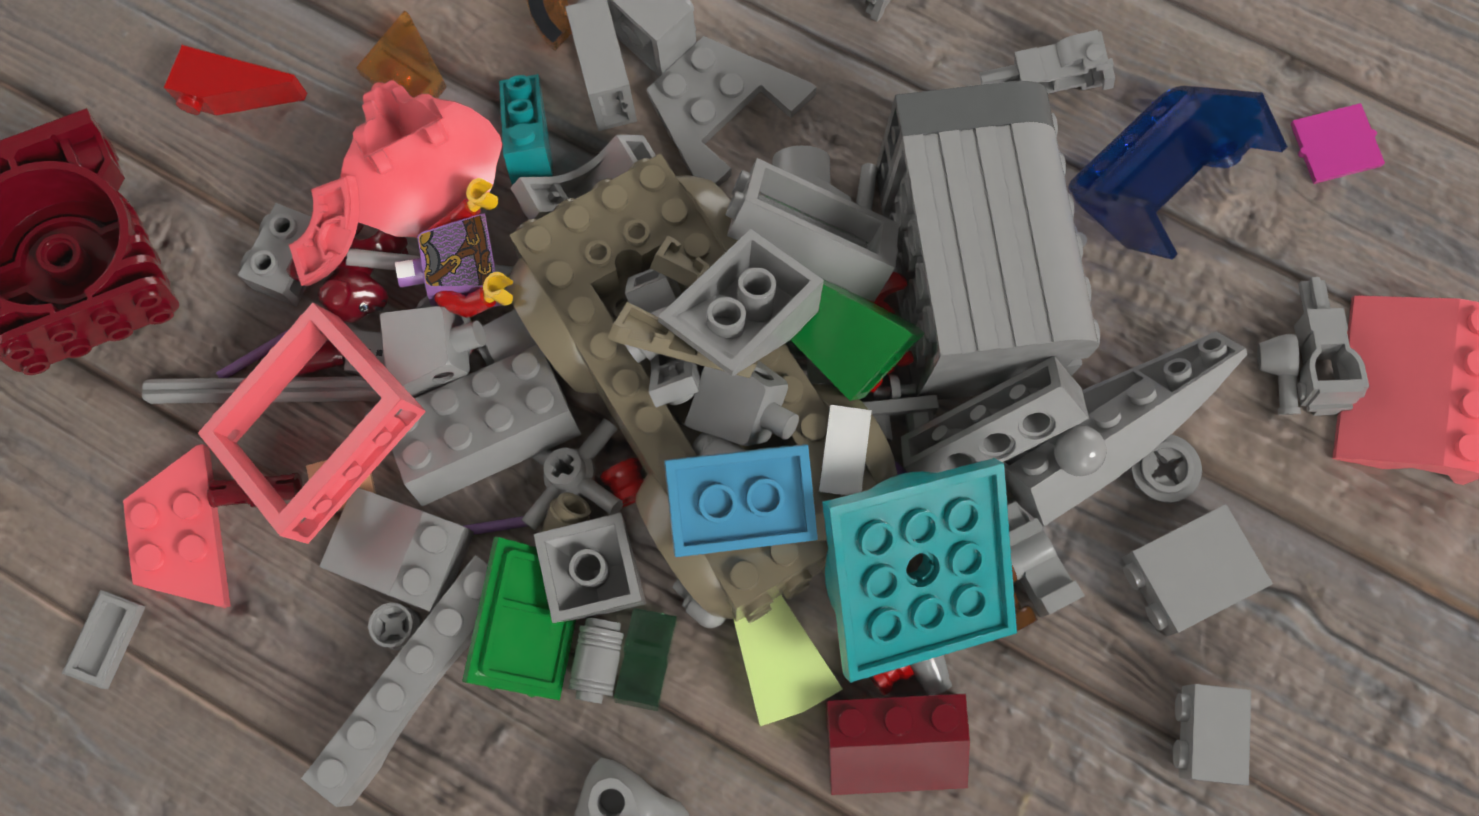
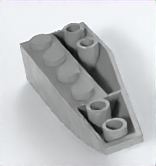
(1133, 417)

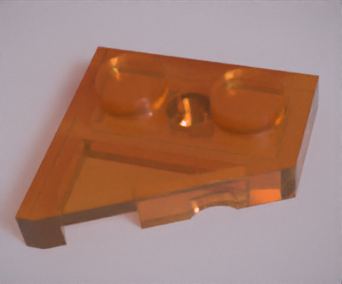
(404, 59)

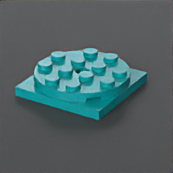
(956, 594)

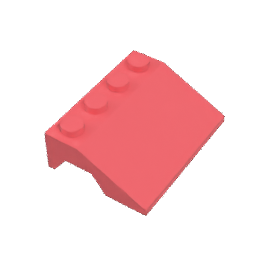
(1420, 389)

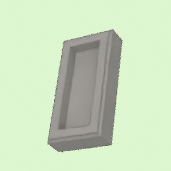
(103, 640)

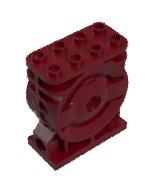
(114, 271)

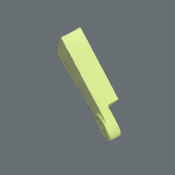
(783, 665)

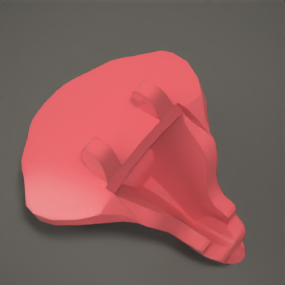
(416, 158)

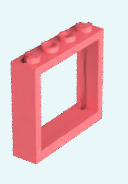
(350, 461)

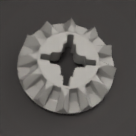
(1185, 475)

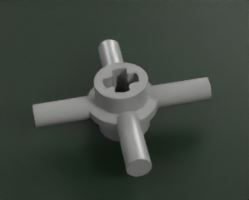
(581, 481)

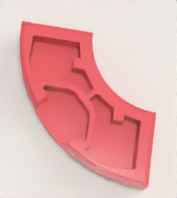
(329, 230)

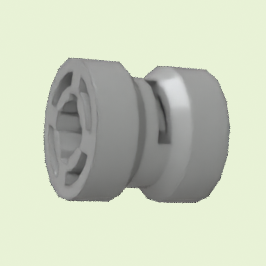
(388, 621)

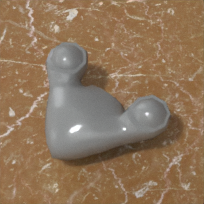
(619, 791)

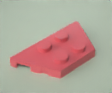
(177, 533)

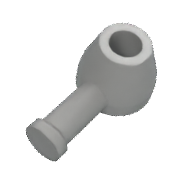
(1281, 358)

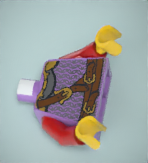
(459, 258)

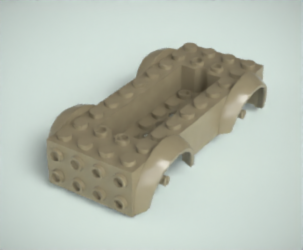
(569, 296)

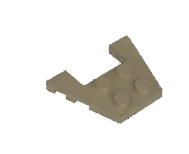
(642, 329)

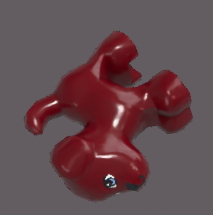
(351, 289)

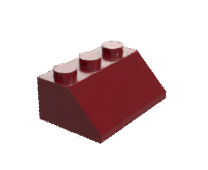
(898, 744)

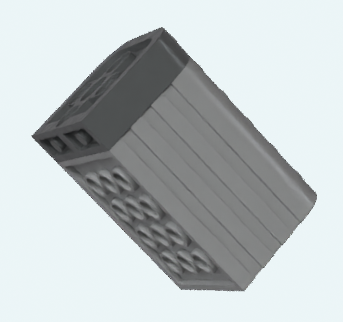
(984, 236)

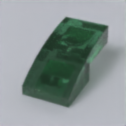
(645, 659)

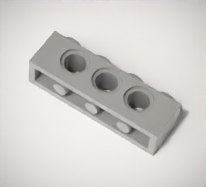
(999, 421)

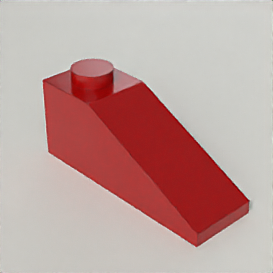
(227, 85)

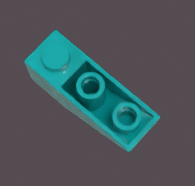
(524, 128)

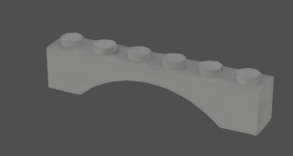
(373, 727)

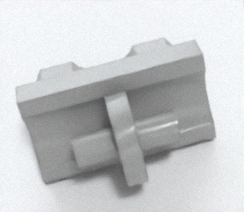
(914, 410)

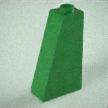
(854, 340)

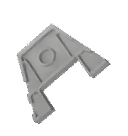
(708, 90)

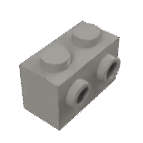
(266, 263)
(1213, 734)

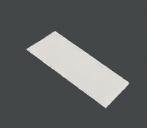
(845, 450)

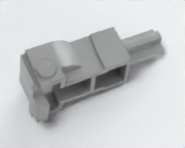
(1068, 64)
(1324, 336)

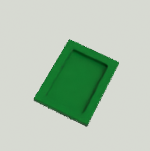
(513, 631)

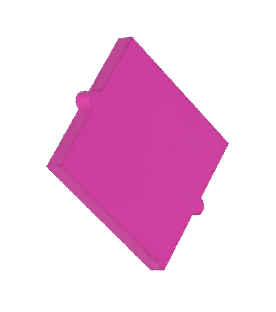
(1337, 143)

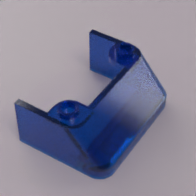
(1164, 152)

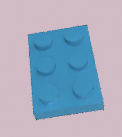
(740, 500)

